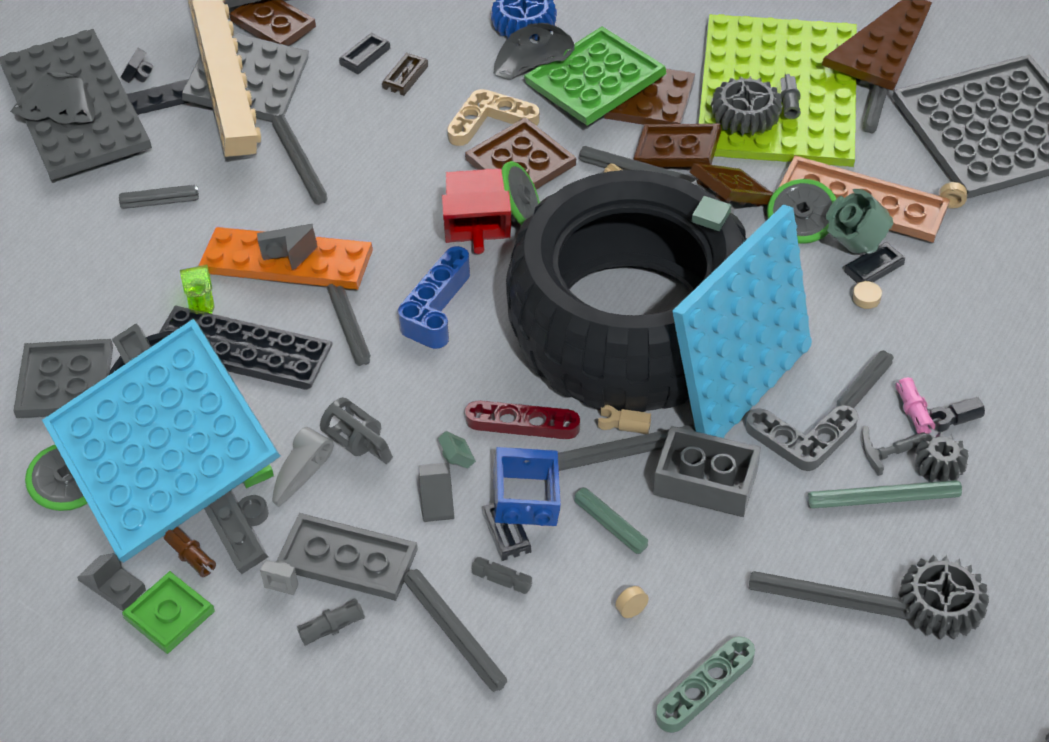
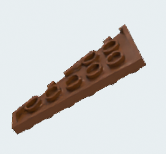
(883, 46)

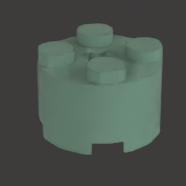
(859, 221)

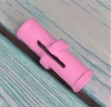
(915, 405)

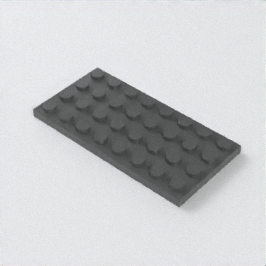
(78, 145)

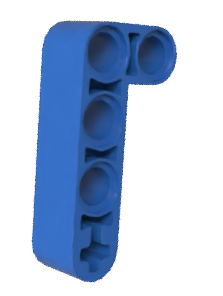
(421, 310)

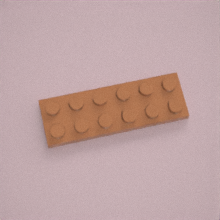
(912, 210)

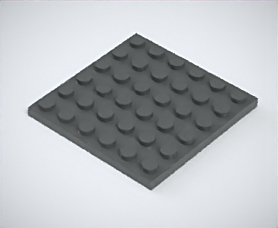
(985, 123)

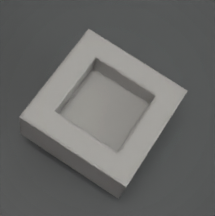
(279, 577)

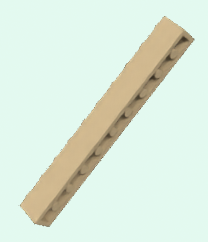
(224, 77)

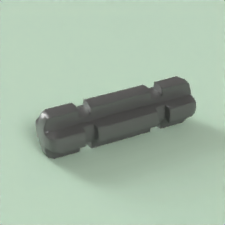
(501, 575)

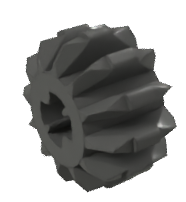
(941, 458)

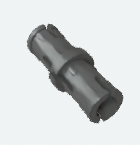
(330, 622)

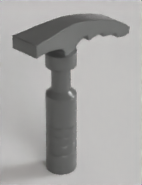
(875, 455)

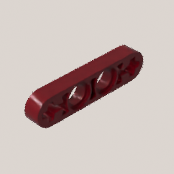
(523, 415)

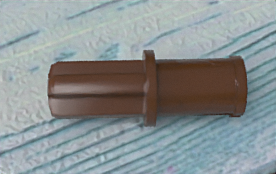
(189, 551)

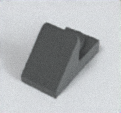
(294, 242)
(436, 492)
(112, 581)

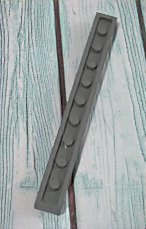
(223, 513)

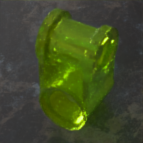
(198, 288)

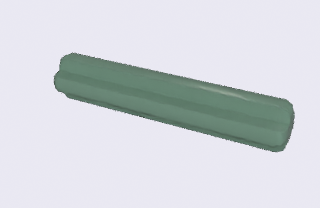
(611, 520)

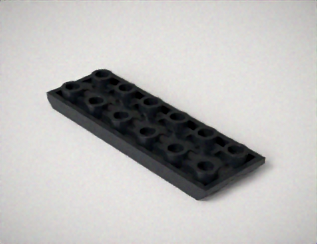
(257, 349)

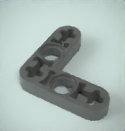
(799, 442)

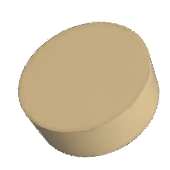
(955, 192)
(867, 295)
(631, 601)

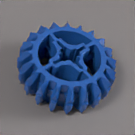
(516, 14)

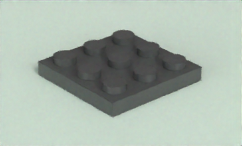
(58, 373)

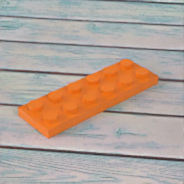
(332, 262)

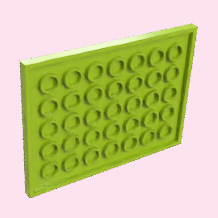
(769, 51)

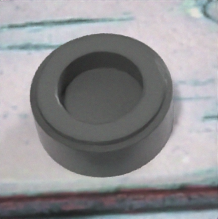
(255, 509)

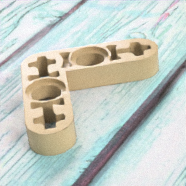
(488, 107)

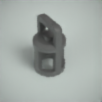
(363, 436)

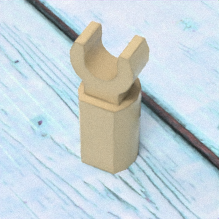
(625, 420)

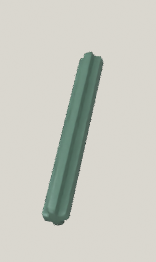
(884, 494)

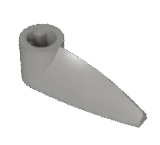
(308, 455)

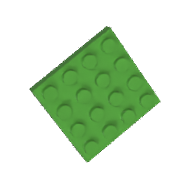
(596, 75)

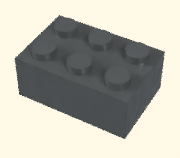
(706, 471)

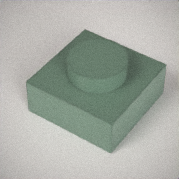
(456, 450)

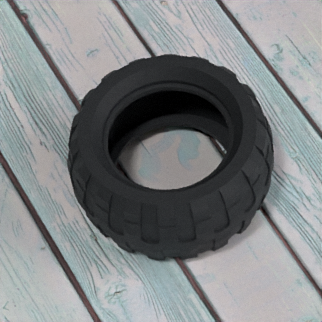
(601, 225)

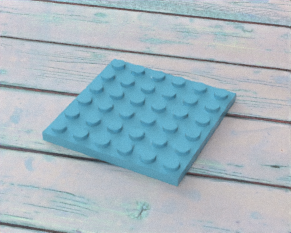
(744, 325)
(159, 440)

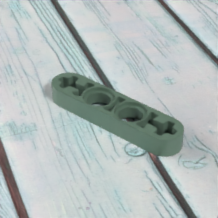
(710, 687)

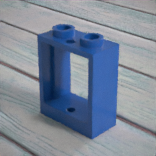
(541, 466)

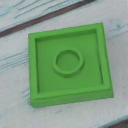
(168, 612)

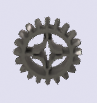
(746, 105)
(963, 593)

